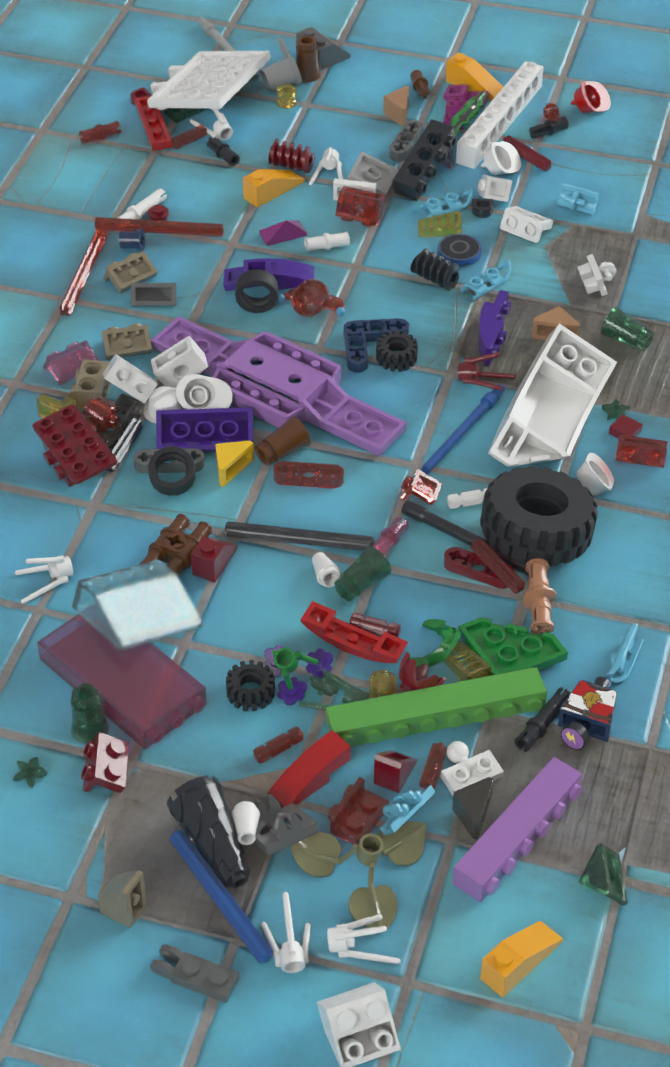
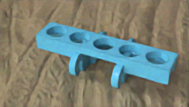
(403, 808)

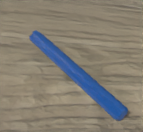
(221, 897)

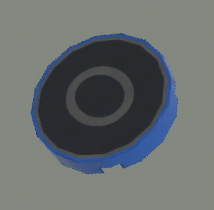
(460, 249)

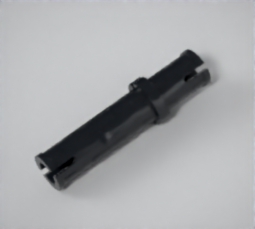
(537, 725)

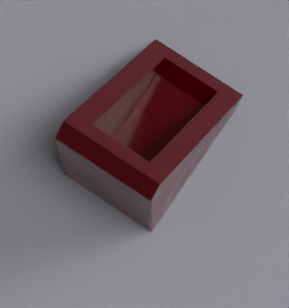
(392, 769)

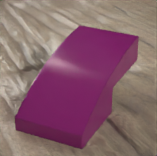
(462, 92)

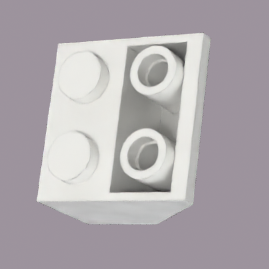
(359, 1025)

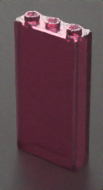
(138, 686)

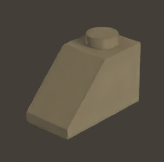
(123, 897)

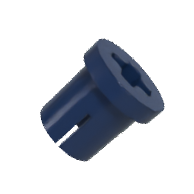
(132, 239)

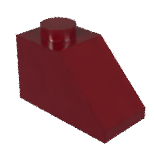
(211, 558)

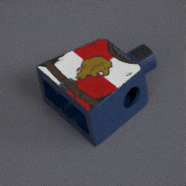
(590, 706)

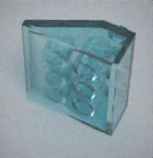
(136, 604)

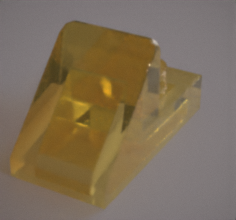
(49, 405)

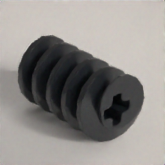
(436, 269)

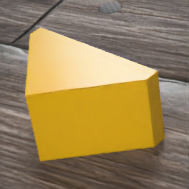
(232, 459)

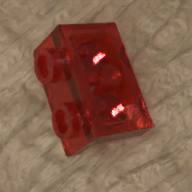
(356, 813)

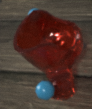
(312, 298)

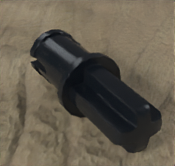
(549, 127)
(223, 151)

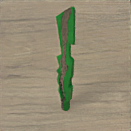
(469, 111)

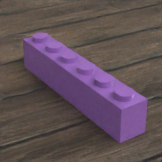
(517, 830)

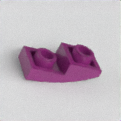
(453, 106)

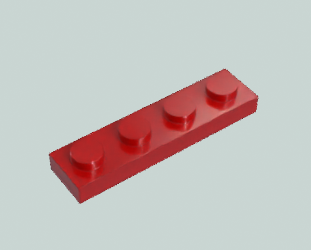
(153, 125)

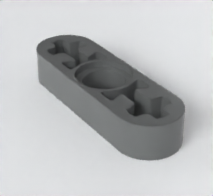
(410, 131)
(175, 467)

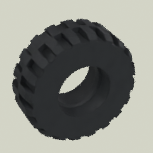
(538, 515)

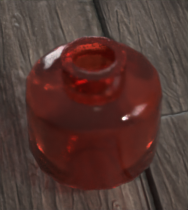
(101, 413)

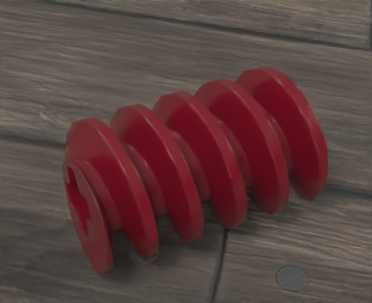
(291, 157)

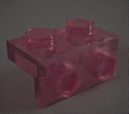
(64, 364)

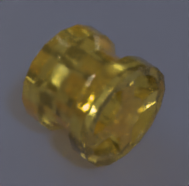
(286, 96)
(382, 679)

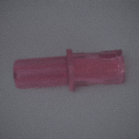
(390, 535)

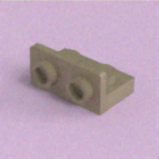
(134, 269)
(126, 341)

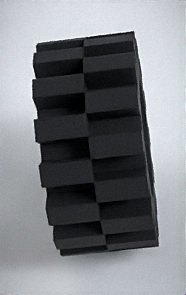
(392, 342)
(250, 697)

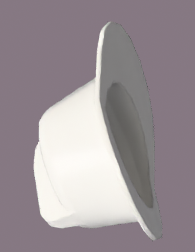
(501, 159)
(203, 392)
(161, 399)
(595, 475)

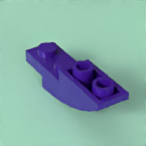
(286, 272)
(492, 325)

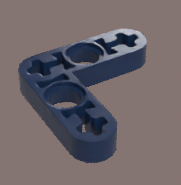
(359, 332)

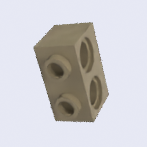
(90, 382)

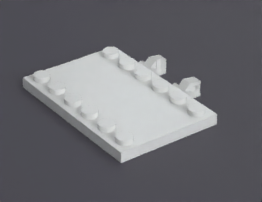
(207, 79)

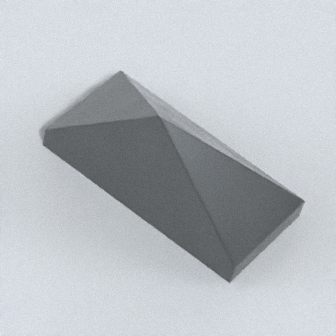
(153, 294)

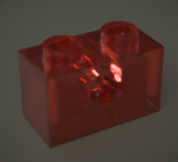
(370, 203)

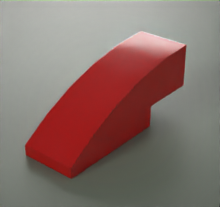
(311, 770)

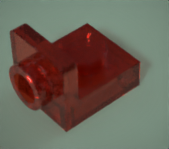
(421, 486)

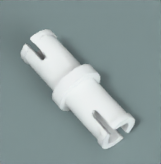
(326, 241)

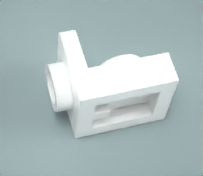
(494, 188)

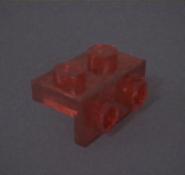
(641, 451)

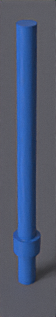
(487, 402)

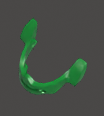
(450, 638)

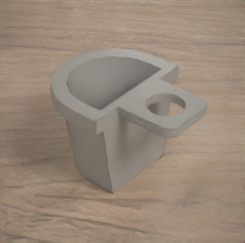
(281, 71)

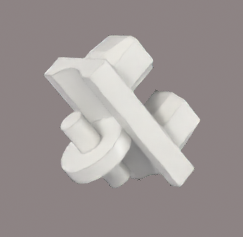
(594, 276)

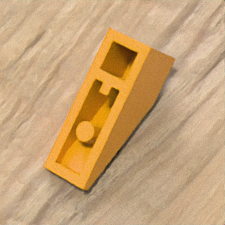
(467, 71)
(268, 184)
(518, 957)

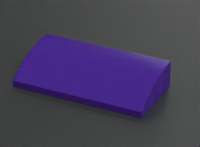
(203, 427)

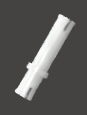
(138, 210)

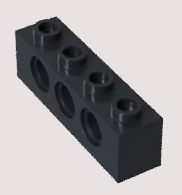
(424, 160)

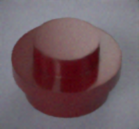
(158, 213)

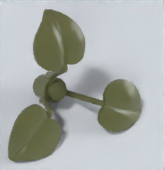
(404, 847)

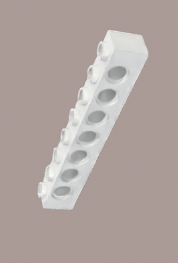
(499, 114)

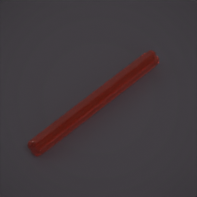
(161, 227)
(82, 273)

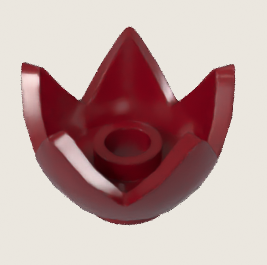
(416, 677)

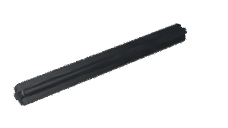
(298, 536)

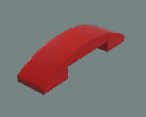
(350, 638)

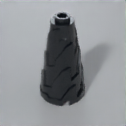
(210, 827)

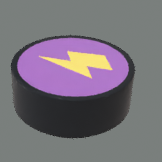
(575, 735)

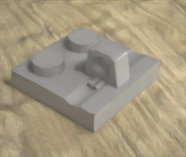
(373, 171)

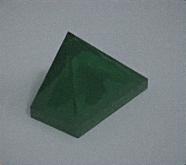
(605, 874)

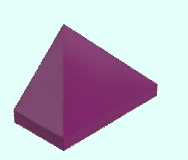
(282, 232)

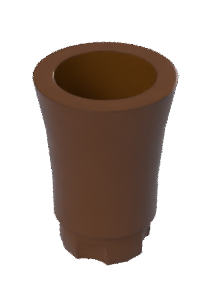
(307, 58)
(283, 441)

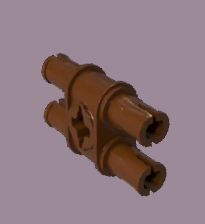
(175, 546)

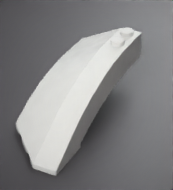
(552, 401)

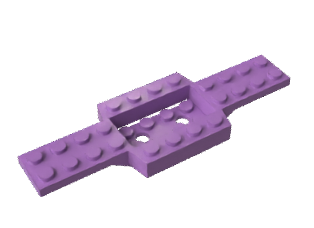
(318, 394)

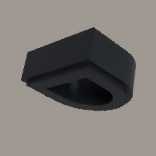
(482, 207)

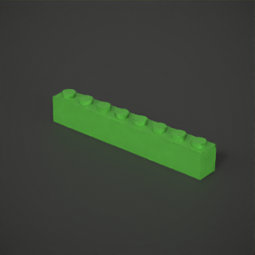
(437, 707)

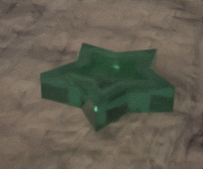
(615, 409)

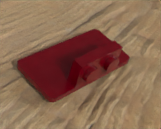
(73, 446)

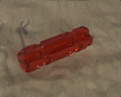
(189, 136)
(278, 744)
(433, 765)

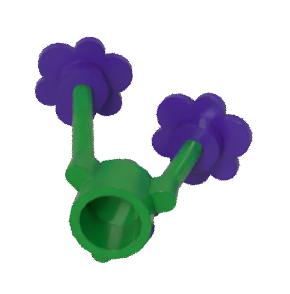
(285, 661)

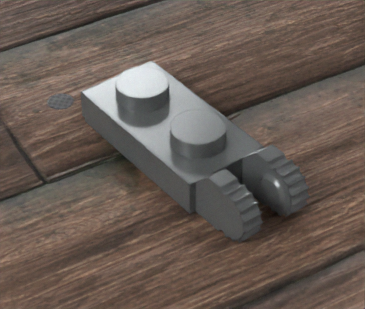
(196, 973)

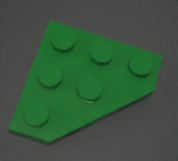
(511, 646)

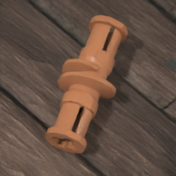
(539, 596)

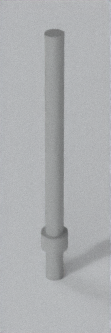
(212, 32)

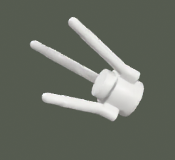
(221, 128)
(329, 161)
(58, 567)
(342, 938)
(291, 955)

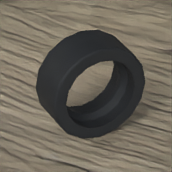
(261, 278)
(166, 454)

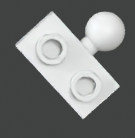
(468, 770)

